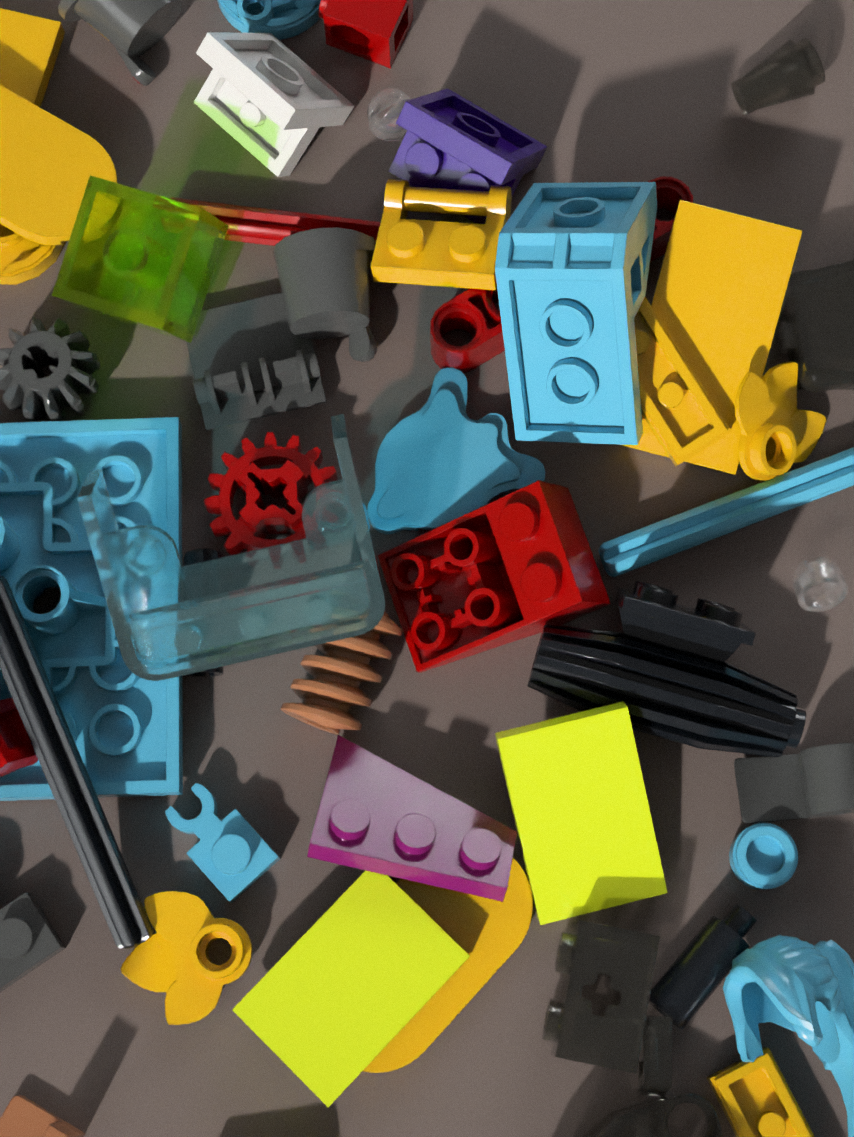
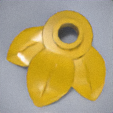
(771, 425)
(178, 955)

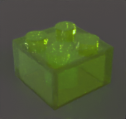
(140, 258)

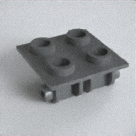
(251, 363)

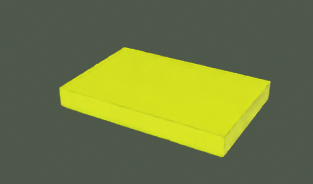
(581, 812)
(350, 984)

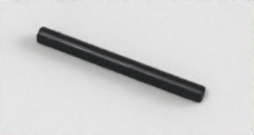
(69, 778)

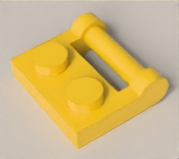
(439, 250)

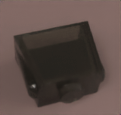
(819, 327)

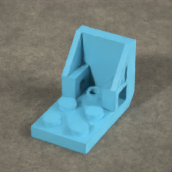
(568, 299)

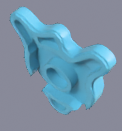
(445, 463)

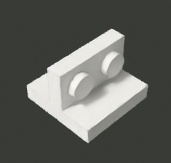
(266, 97)

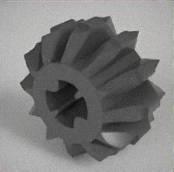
(67, 380)

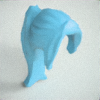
(803, 991)

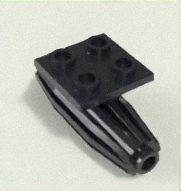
(670, 675)

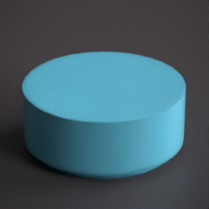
(763, 856)

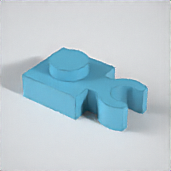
(228, 849)

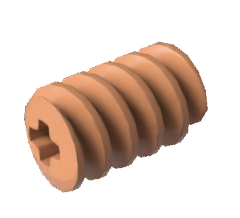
(338, 679)

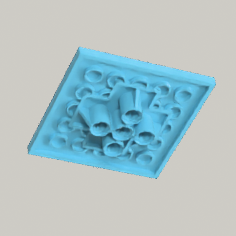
(120, 722)

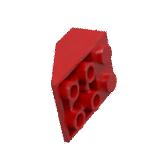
(493, 576)

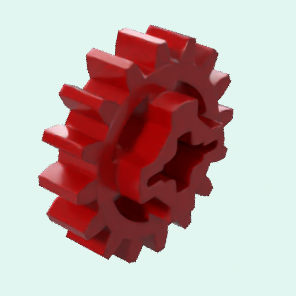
(289, 480)

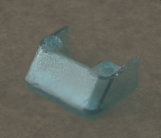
(245, 603)

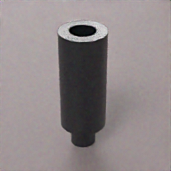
(701, 966)

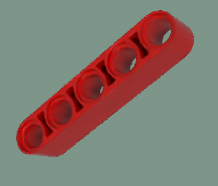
(476, 311)

